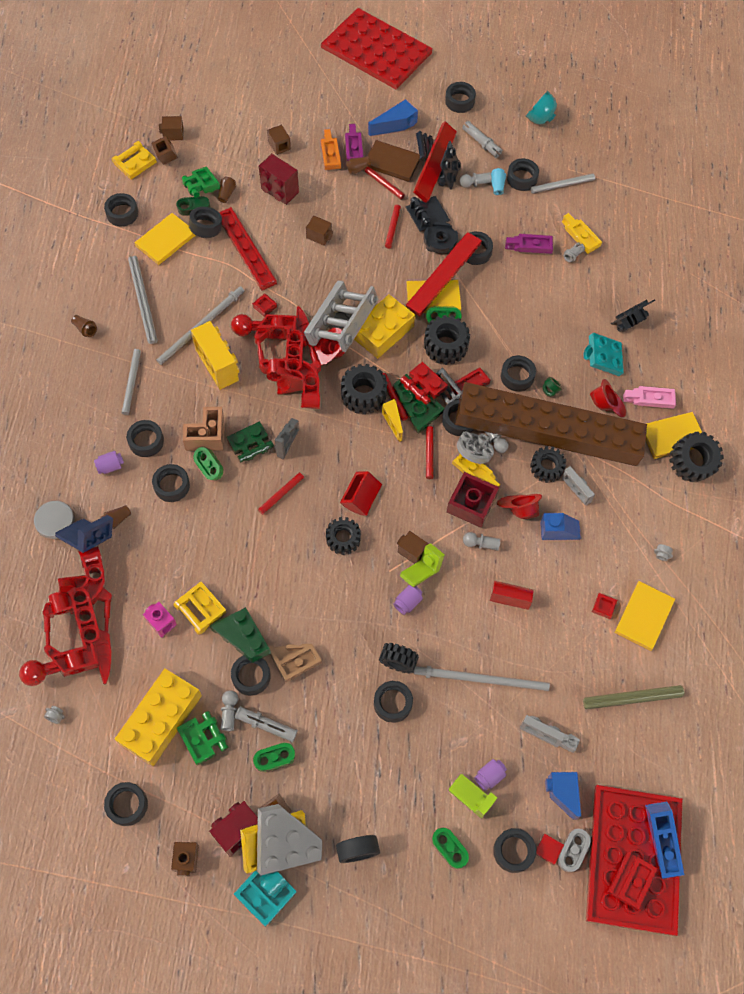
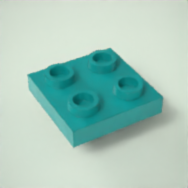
(604, 354)
(265, 895)

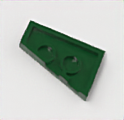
(419, 413)
(243, 634)

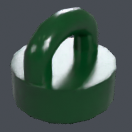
(553, 385)

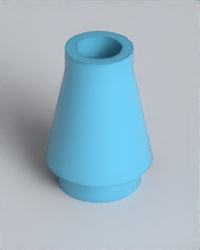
(498, 180)

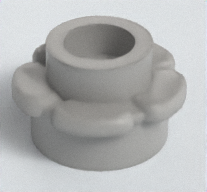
(663, 552)
(54, 714)

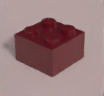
(279, 179)
(472, 499)
(227, 829)

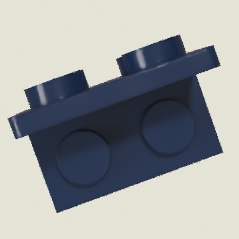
(86, 535)

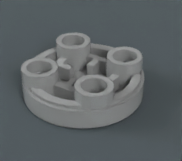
(475, 447)
(52, 518)

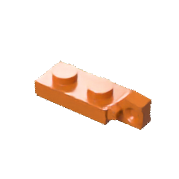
(330, 151)

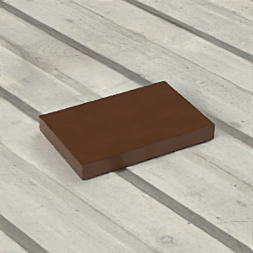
(393, 160)

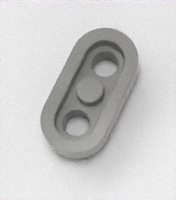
(574, 851)

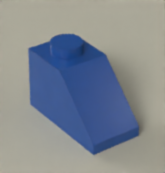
(559, 527)
(564, 791)

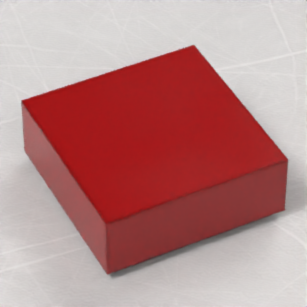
(264, 305)
(604, 606)
(549, 849)

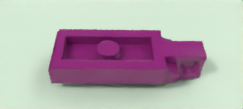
(353, 143)
(530, 243)

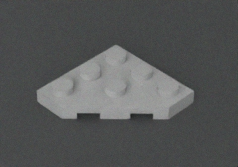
(284, 841)

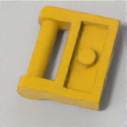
(136, 164)
(205, 603)

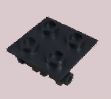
(450, 166)
(426, 213)
(632, 316)

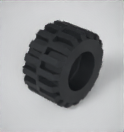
(449, 328)
(363, 401)
(709, 451)

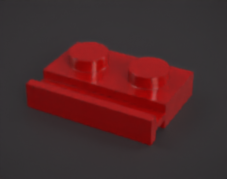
(632, 880)

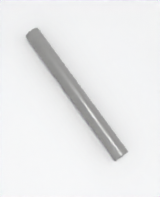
(558, 184)
(131, 382)

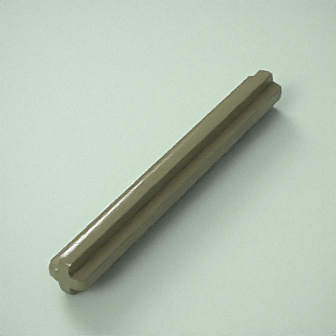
(633, 697)

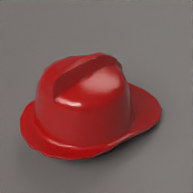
(328, 349)
(607, 399)
(522, 505)

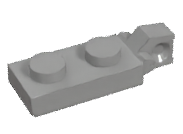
(549, 733)

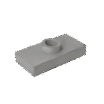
(578, 485)

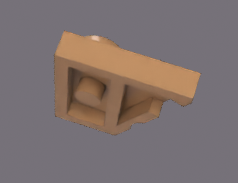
(294, 659)

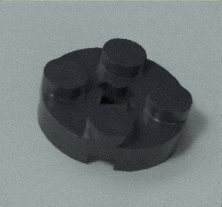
(431, 236)

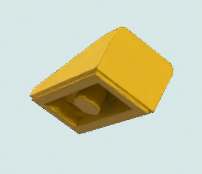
(391, 415)

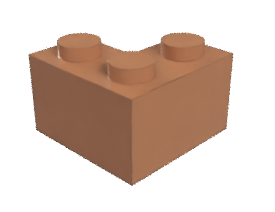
(206, 434)

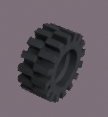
(552, 455)
(349, 526)
(398, 658)

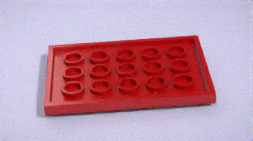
(376, 48)
(619, 827)

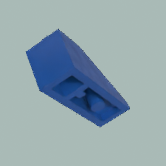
(394, 120)
(665, 839)

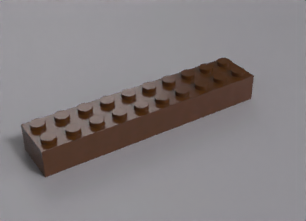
(551, 424)

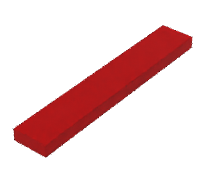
(432, 166)
(247, 249)
(443, 274)

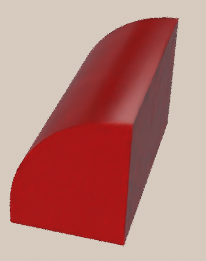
(361, 493)
(511, 595)

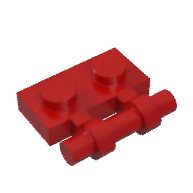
(427, 379)

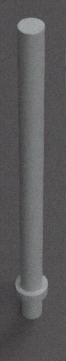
(233, 296)
(428, 671)

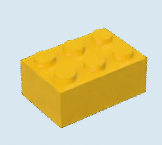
(385, 326)
(215, 354)

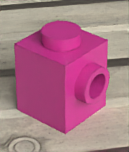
(159, 619)

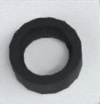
(460, 88)
(526, 165)
(117, 200)
(205, 213)
(482, 258)
(520, 361)
(448, 425)
(140, 426)
(164, 471)
(393, 685)
(250, 690)
(114, 792)
(358, 848)
(531, 850)

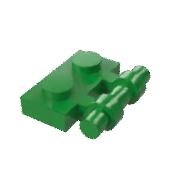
(200, 180)
(196, 741)

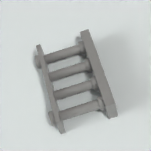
(332, 305)

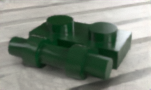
(247, 438)

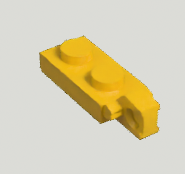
(581, 233)
(475, 469)

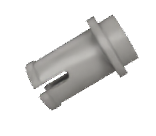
(571, 254)

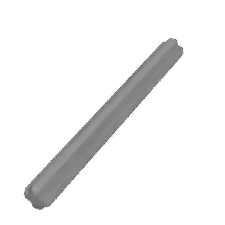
(142, 300)

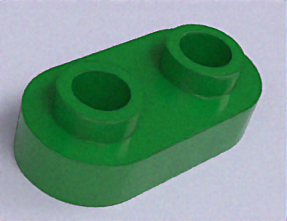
(442, 310)
(209, 465)
(274, 757)
(451, 847)

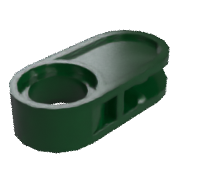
(193, 203)

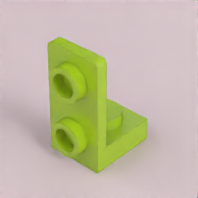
(425, 568)
(472, 796)

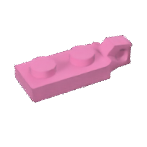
(651, 397)

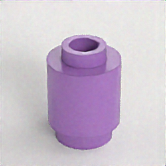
(108, 462)
(408, 599)
(490, 774)

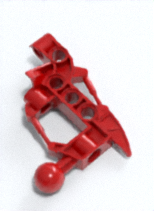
(290, 372)
(93, 652)

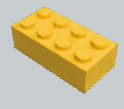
(158, 716)

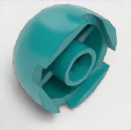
(543, 110)

